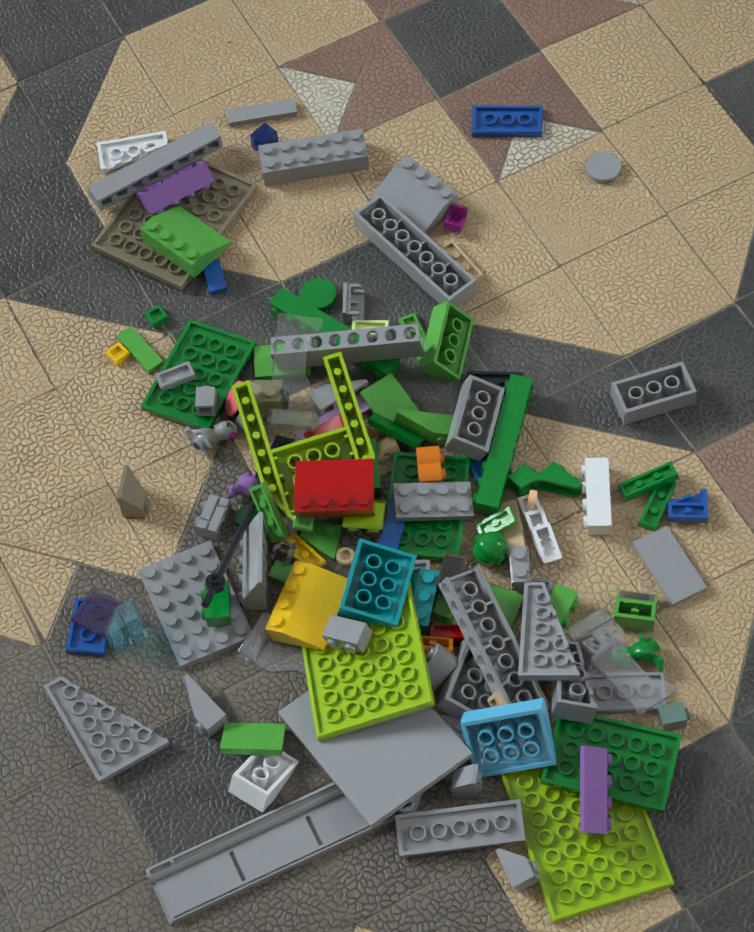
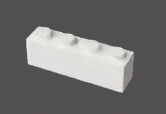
(597, 496)

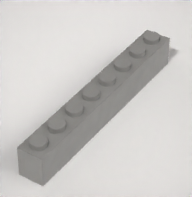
(155, 166)

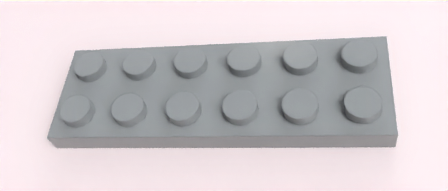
(460, 828)

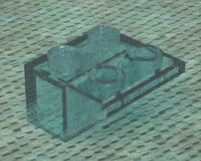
(125, 626)

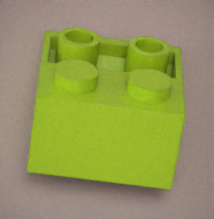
(371, 523)

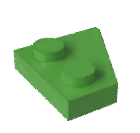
(324, 538)

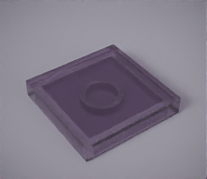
(95, 612)

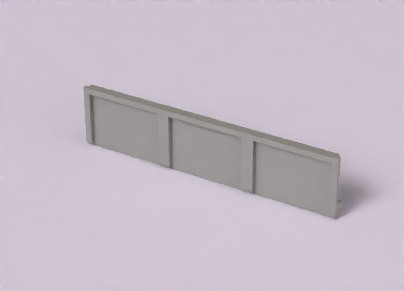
(256, 852)

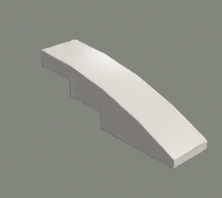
(540, 531)

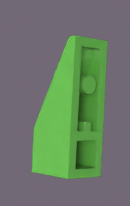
(431, 426)

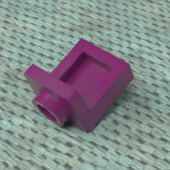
(456, 218)

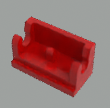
(447, 631)

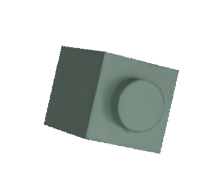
(673, 716)

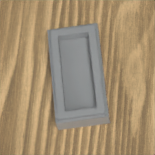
(175, 376)

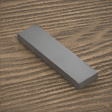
(261, 112)

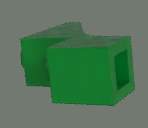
(551, 479)

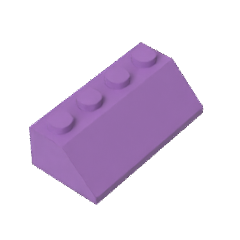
(175, 187)
(594, 791)

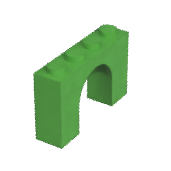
(509, 601)

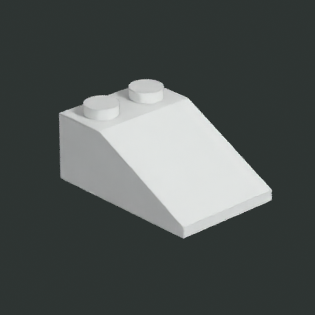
(262, 778)

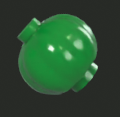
(490, 549)

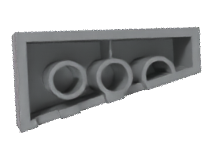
(574, 698)

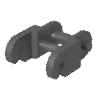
(278, 548)

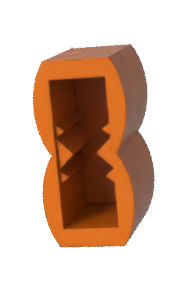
(429, 464)

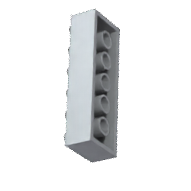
(313, 157)

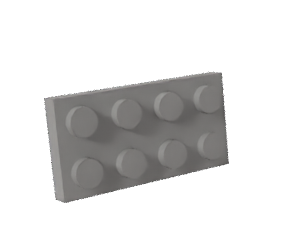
(433, 501)

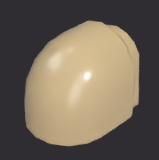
(386, 449)

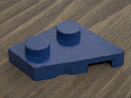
(689, 508)

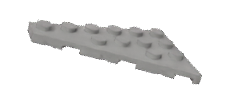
(103, 734)

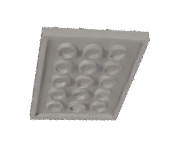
(176, 596)

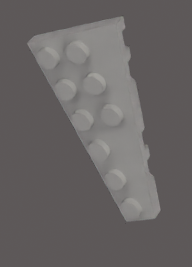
(543, 644)

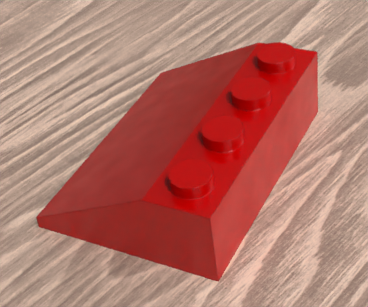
(334, 488)

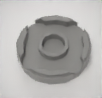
(603, 167)

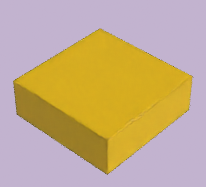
(117, 354)

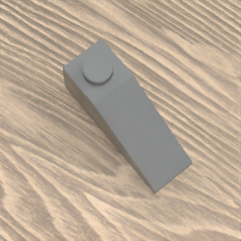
(325, 398)
(206, 712)

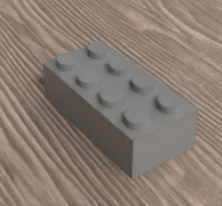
(653, 393)
(474, 418)

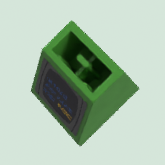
(635, 610)

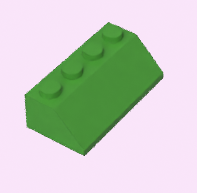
(446, 342)

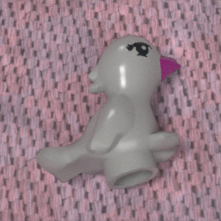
(207, 438)

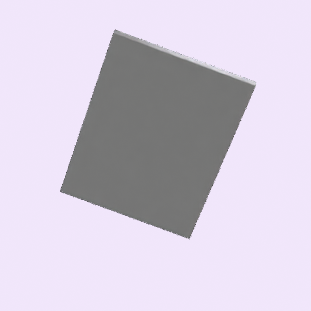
(382, 763)

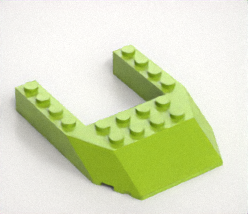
(279, 464)

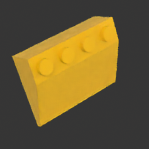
(306, 606)

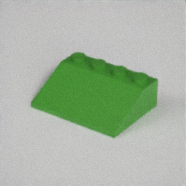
(184, 239)

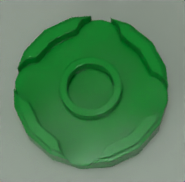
(319, 293)

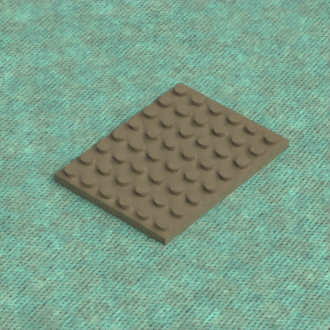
(214, 206)

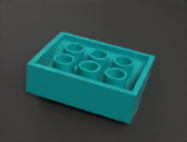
(376, 584)

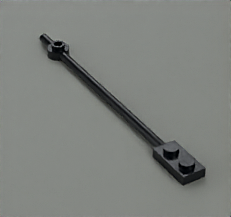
(216, 582)

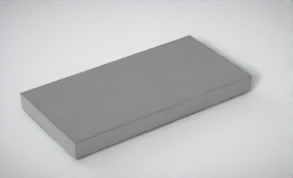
(669, 566)
(610, 700)

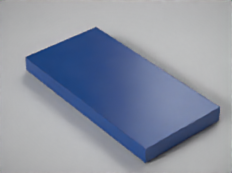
(507, 121)

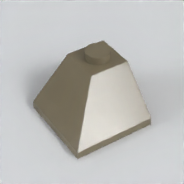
(266, 395)
(132, 496)

